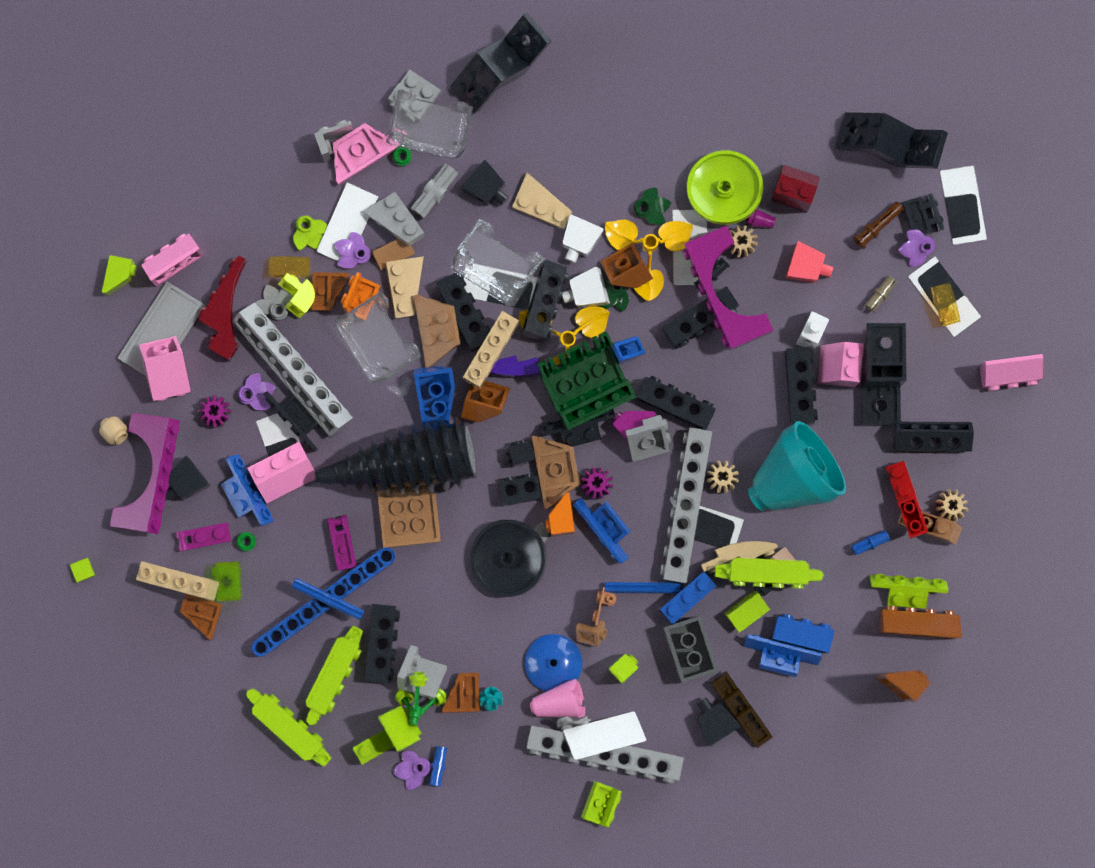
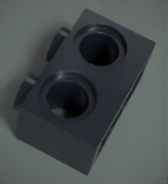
(521, 495)

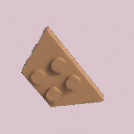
(437, 328)
(555, 468)

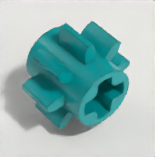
(491, 698)

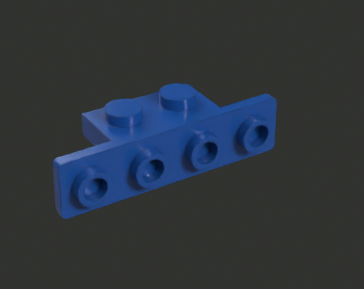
(243, 492)
(607, 527)
(780, 656)

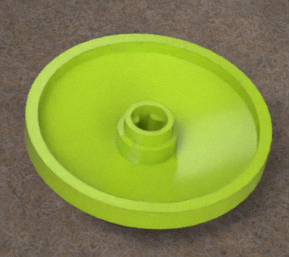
(725, 187)

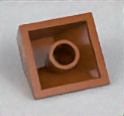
(626, 268)
(484, 402)

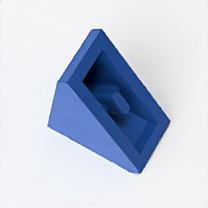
(628, 349)

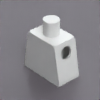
(580, 238)
(587, 289)
(812, 331)

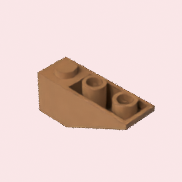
(939, 528)

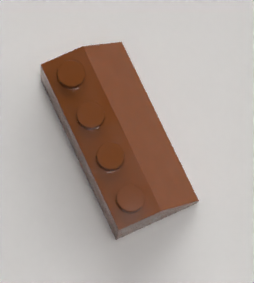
(919, 623)
(906, 685)

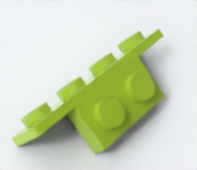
(908, 591)

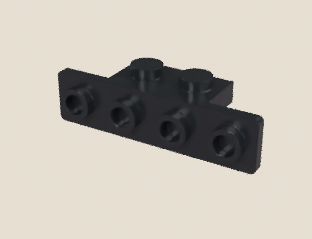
(298, 416)
(580, 434)

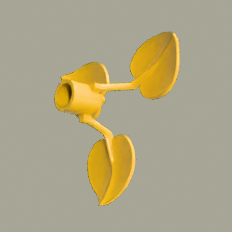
(673, 234)
(591, 322)

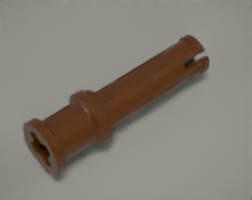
(872, 230)

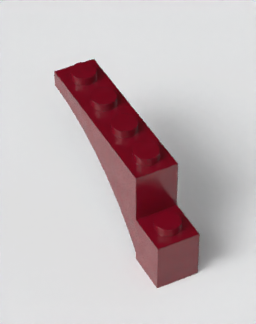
(219, 312)

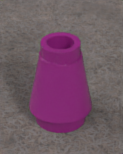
(760, 219)

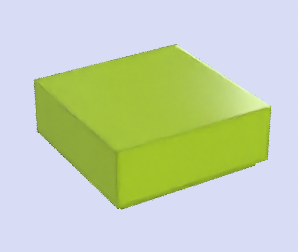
(82, 570)

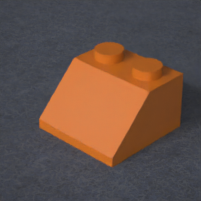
(561, 518)

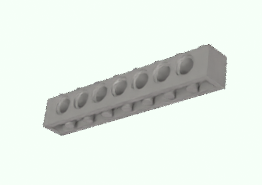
(292, 369)
(703, 439)
(673, 762)

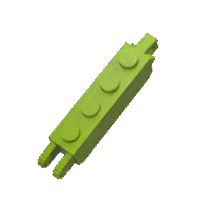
(768, 572)
(333, 674)
(287, 728)

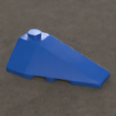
(435, 393)

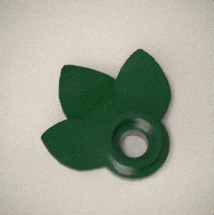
(655, 206)
(617, 297)

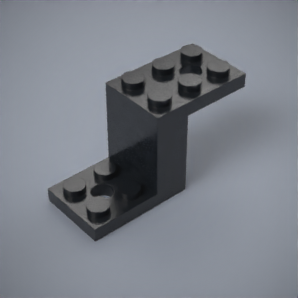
(501, 63)
(891, 140)
(883, 373)

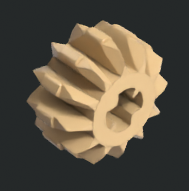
(748, 241)
(721, 470)
(958, 505)

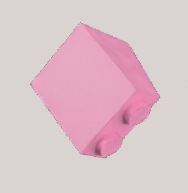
(840, 364)
(165, 368)

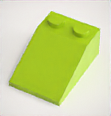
(397, 726)

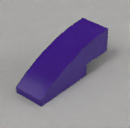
(512, 368)

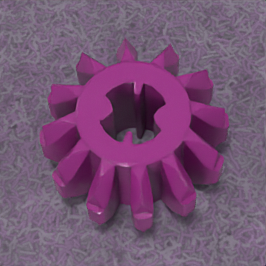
(208, 410)
(590, 480)

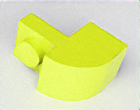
(302, 294)

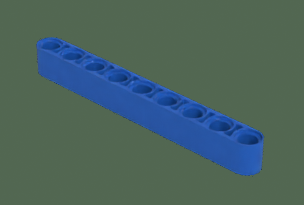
(314, 604)

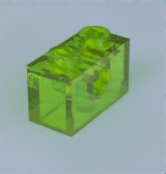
(233, 572)

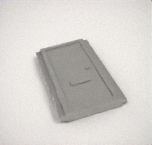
(169, 316)

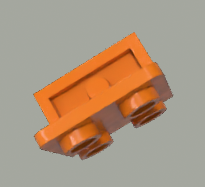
(359, 291)

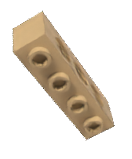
(491, 350)
(177, 581)

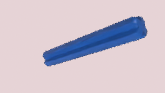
(642, 587)
(327, 598)

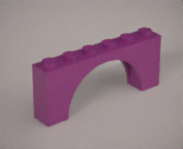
(736, 328)
(146, 512)

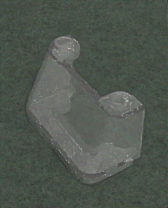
(429, 126)
(495, 265)
(375, 339)

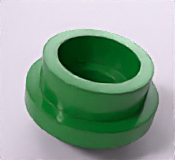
(397, 152)
(241, 537)

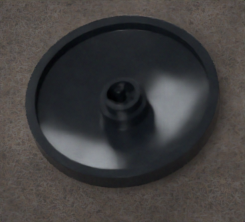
(508, 558)

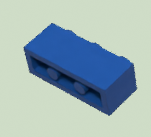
(687, 598)
(803, 633)

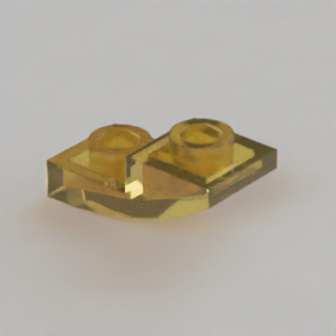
(296, 266)
(946, 304)

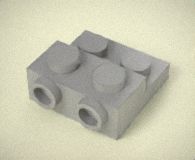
(421, 88)
(649, 439)

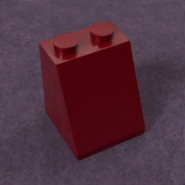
(795, 188)

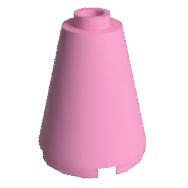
(560, 701)

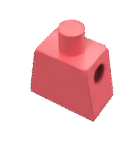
(807, 264)

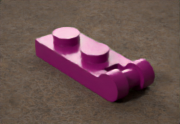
(204, 536)
(342, 543)

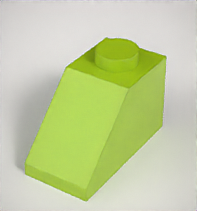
(118, 274)
(624, 667)
(373, 747)

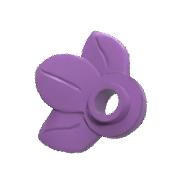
(915, 249)
(349, 251)
(257, 389)
(409, 769)

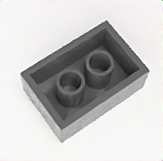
(690, 649)

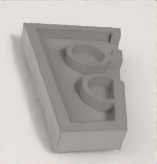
(396, 218)

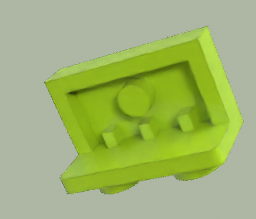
(601, 804)

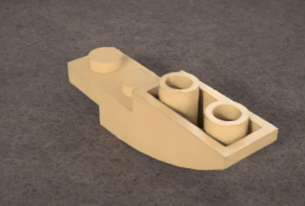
(741, 550)

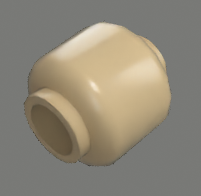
(113, 430)

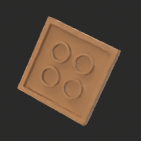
(408, 517)

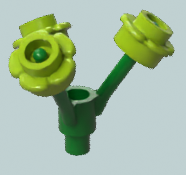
(404, 698)

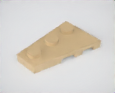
(541, 204)
(404, 284)

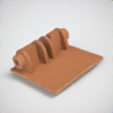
(603, 598)

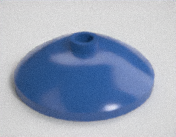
(543, 651)

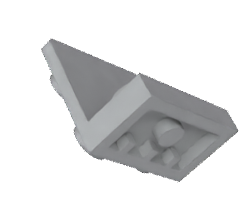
(327, 134)
(434, 671)

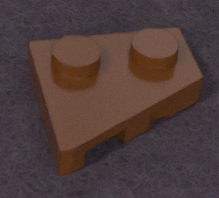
(327, 289)
(202, 613)
(464, 694)

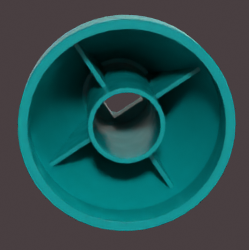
(797, 472)

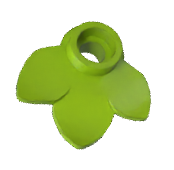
(310, 236)

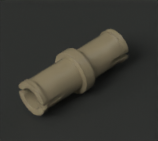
(880, 294)

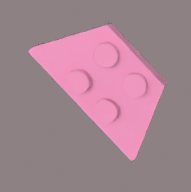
(358, 151)

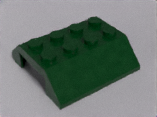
(585, 381)

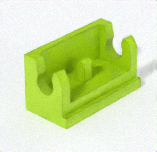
(747, 611)

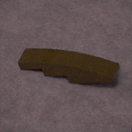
(741, 709)

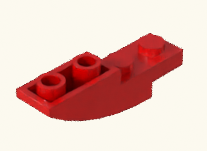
(907, 499)

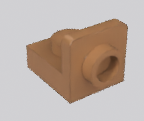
(590, 634)

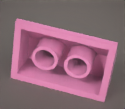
(172, 259)
(1012, 372)
(282, 472)

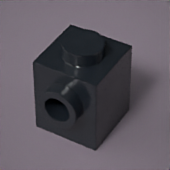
(520, 453)

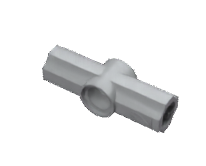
(434, 191)

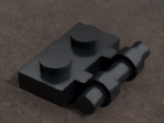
(917, 217)

